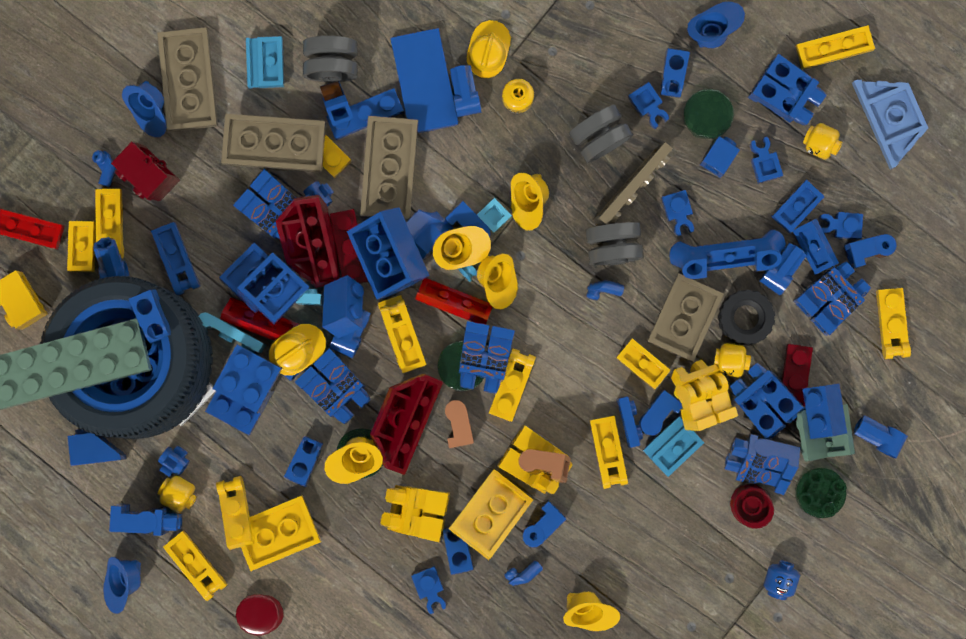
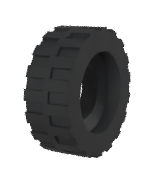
(760, 304)

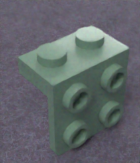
(824, 447)

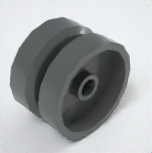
(330, 58)
(600, 133)
(614, 249)

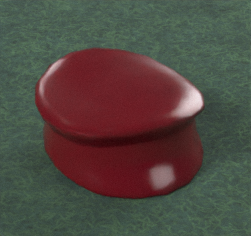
(752, 506)
(259, 614)

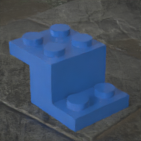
(264, 283)
(243, 389)

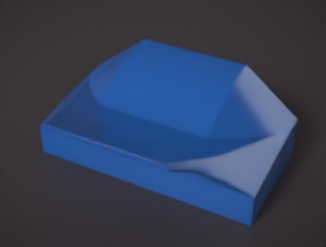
(425, 229)

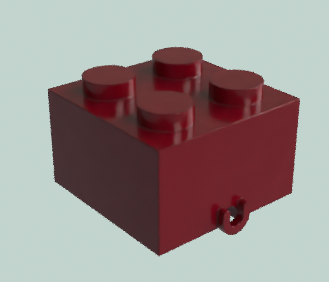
(144, 172)

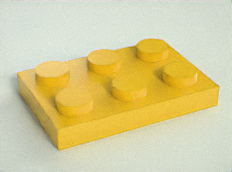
(491, 514)
(280, 533)

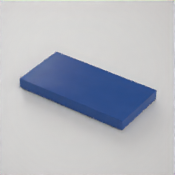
(424, 80)

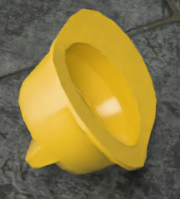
(488, 48)
(527, 199)
(461, 247)
(498, 279)
(297, 349)
(353, 461)
(588, 612)

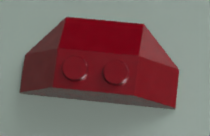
(309, 240)
(404, 419)

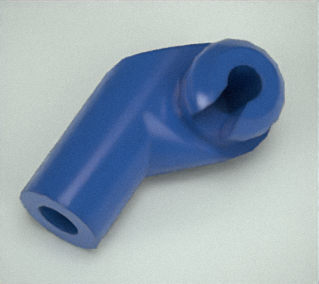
(525, 576)

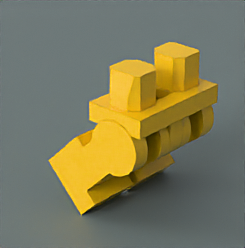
(703, 396)
(529, 440)
(406, 512)

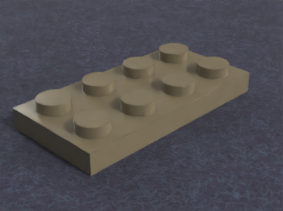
(187, 79)
(273, 142)
(389, 165)
(627, 192)

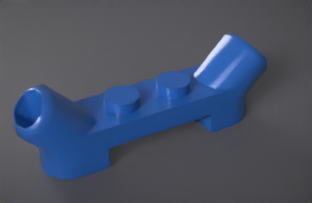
(696, 261)

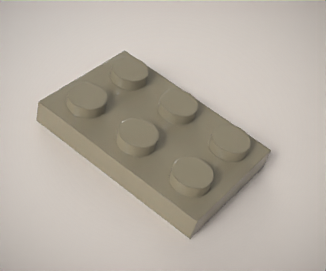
(685, 317)

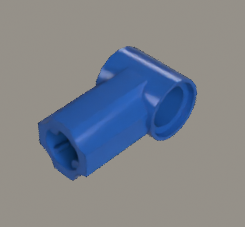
(466, 97)
(109, 259)
(781, 276)
(349, 343)
(886, 439)

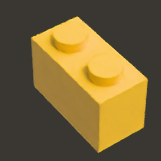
(20, 301)

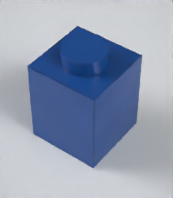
(720, 156)

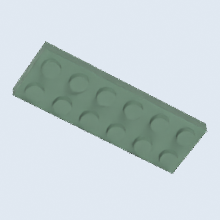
(72, 363)

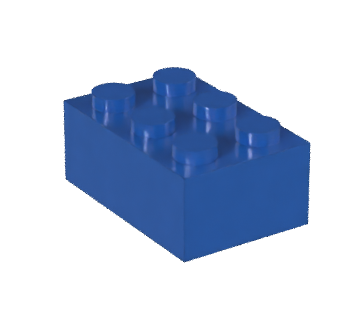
(388, 253)

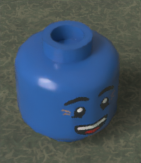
(781, 580)

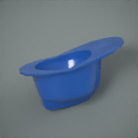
(715, 24)
(146, 106)
(120, 582)

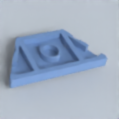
(892, 116)

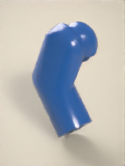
(104, 162)
(606, 286)

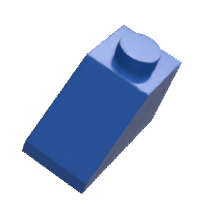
(91, 448)

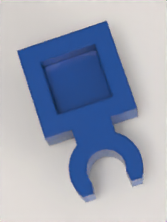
(647, 102)
(766, 165)
(677, 208)
(845, 225)
(428, 585)

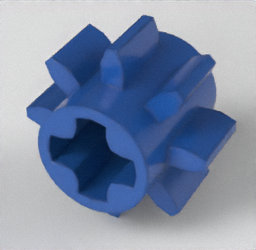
(320, 189)
(173, 461)

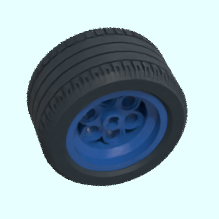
(178, 362)

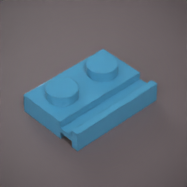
(265, 62)
(673, 446)

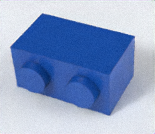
(343, 306)
(824, 411)

